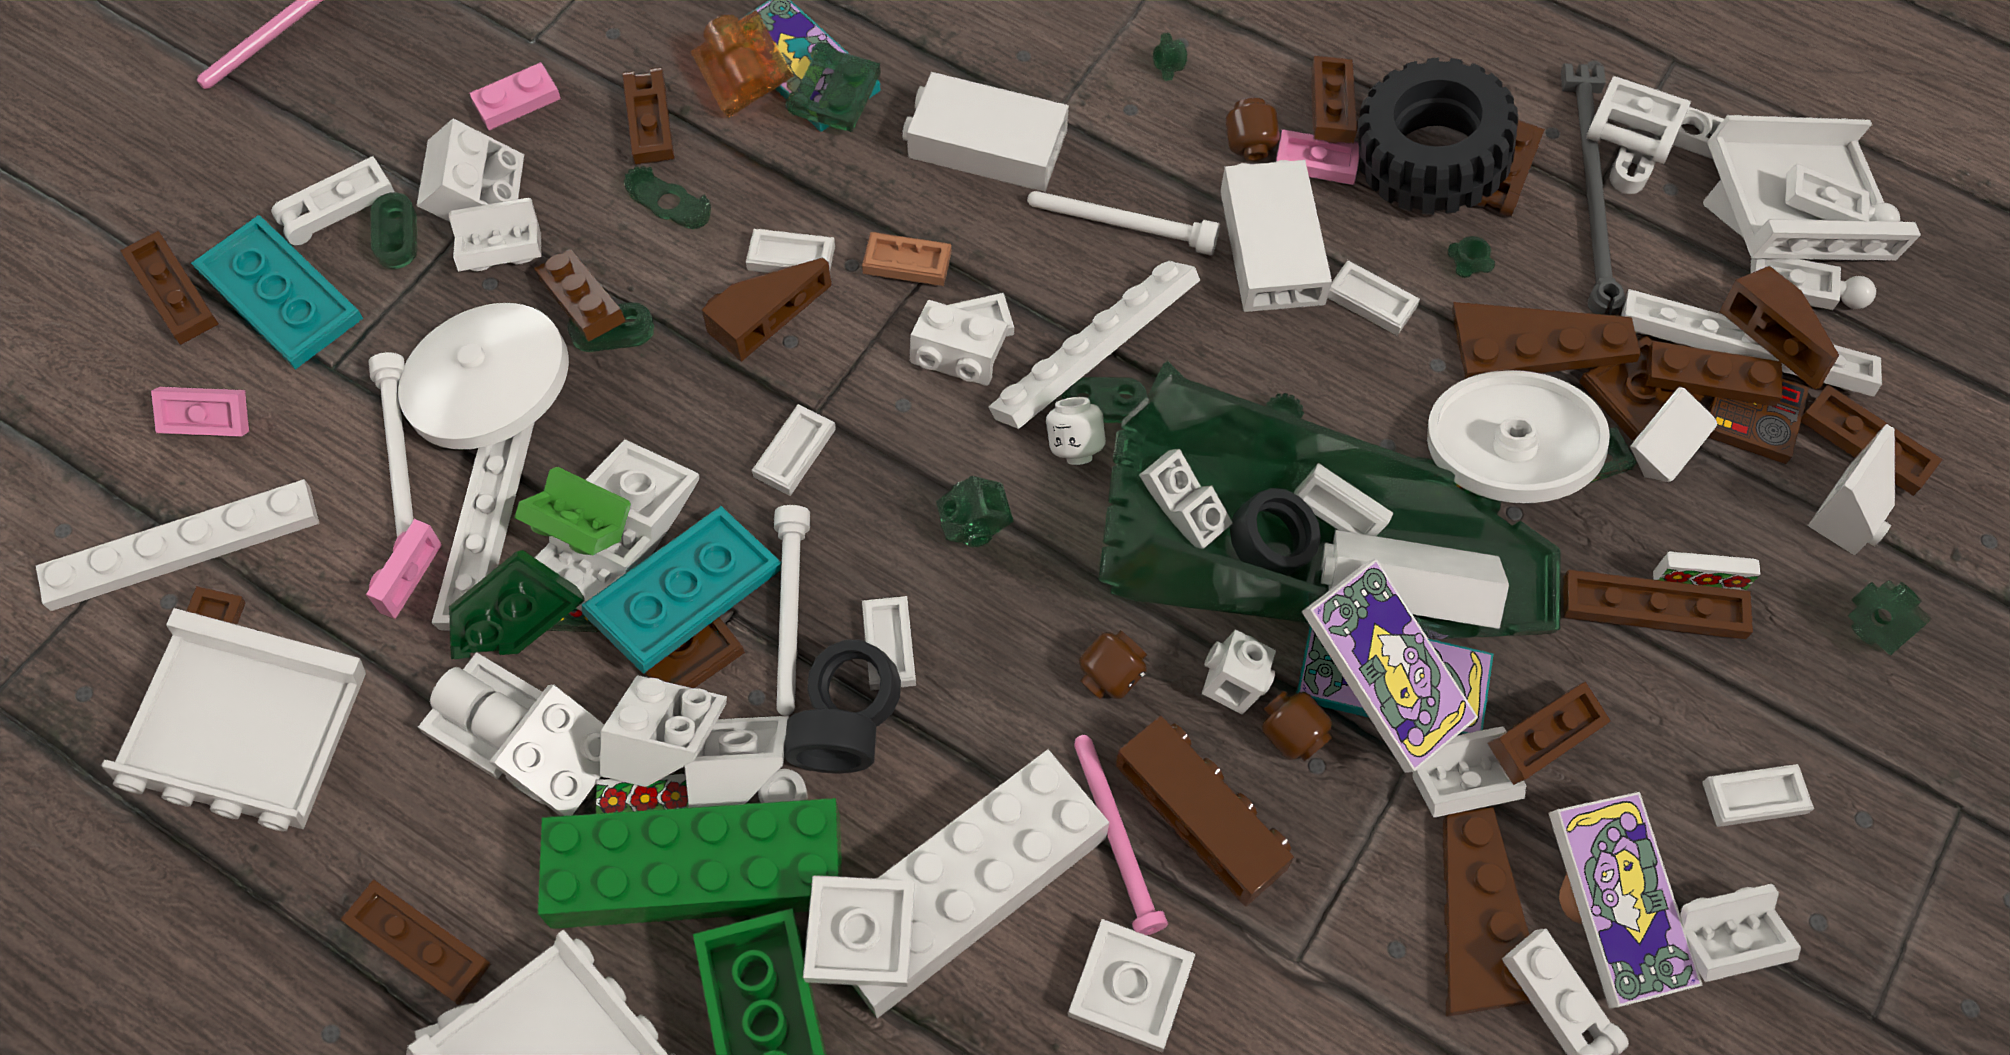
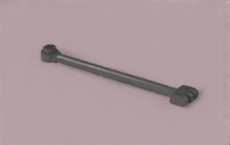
(1605, 283)

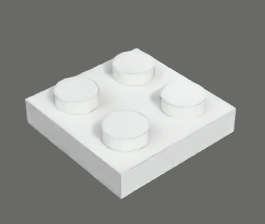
(859, 931)
(1131, 985)

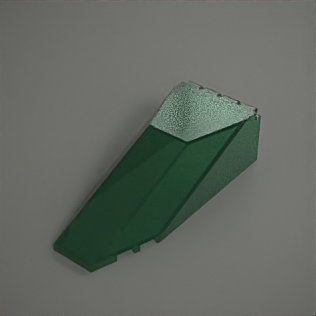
(1255, 448)

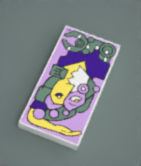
(1390, 665)
(1625, 900)

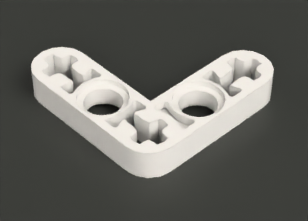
(1696, 143)

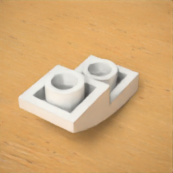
(1187, 504)

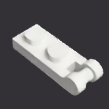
(330, 200)
(1562, 997)

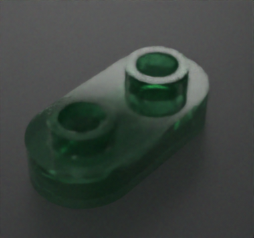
(392, 234)
(622, 336)
(1105, 394)

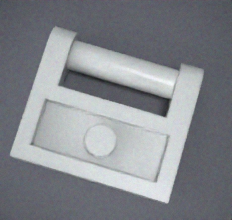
(1641, 109)

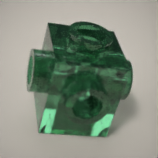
(974, 511)
(1904, 610)

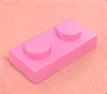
(515, 96)
(1323, 160)
(200, 411)
(404, 569)

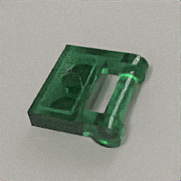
(845, 92)

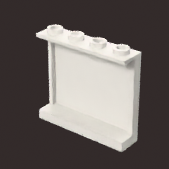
(1753, 167)
(239, 722)
(548, 1009)

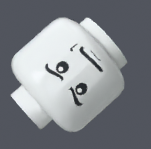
(1075, 430)

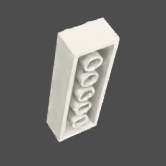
(990, 866)

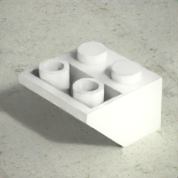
(467, 171)
(656, 730)

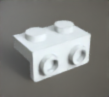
(495, 234)
(956, 342)
(1466, 776)
(1737, 933)

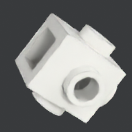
(1238, 671)

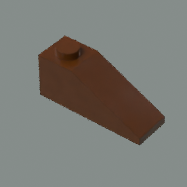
(760, 306)
(1782, 323)

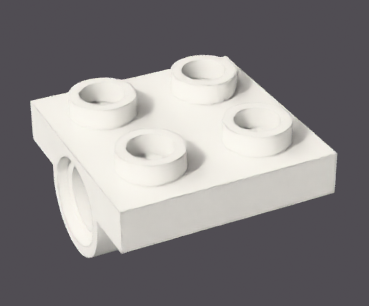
(477, 710)
(553, 752)

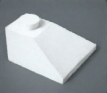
(1862, 497)
(736, 760)

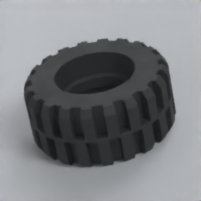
(1437, 96)

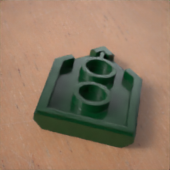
(510, 608)

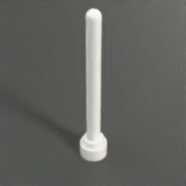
(1200, 235)
(386, 372)
(791, 524)

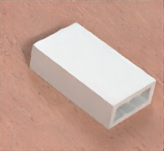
(986, 131)
(1275, 235)
(1428, 577)

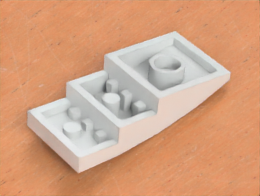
(656, 495)

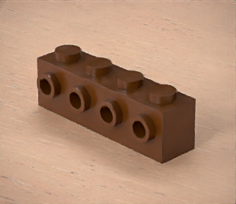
(1204, 809)

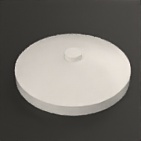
(483, 376)
(1518, 436)

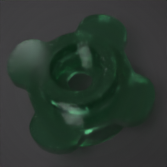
(1169, 56)
(1475, 248)

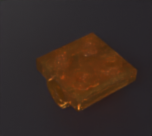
(740, 61)

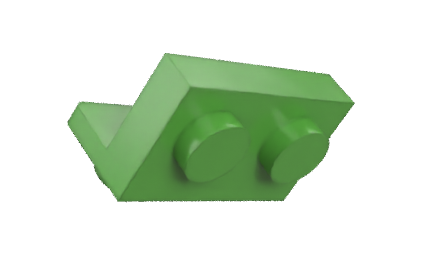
(576, 513)

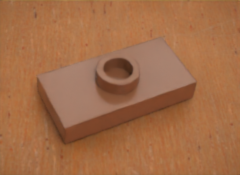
(907, 258)

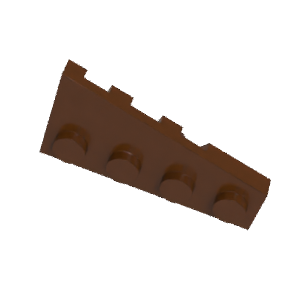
(1540, 339)
(1480, 915)

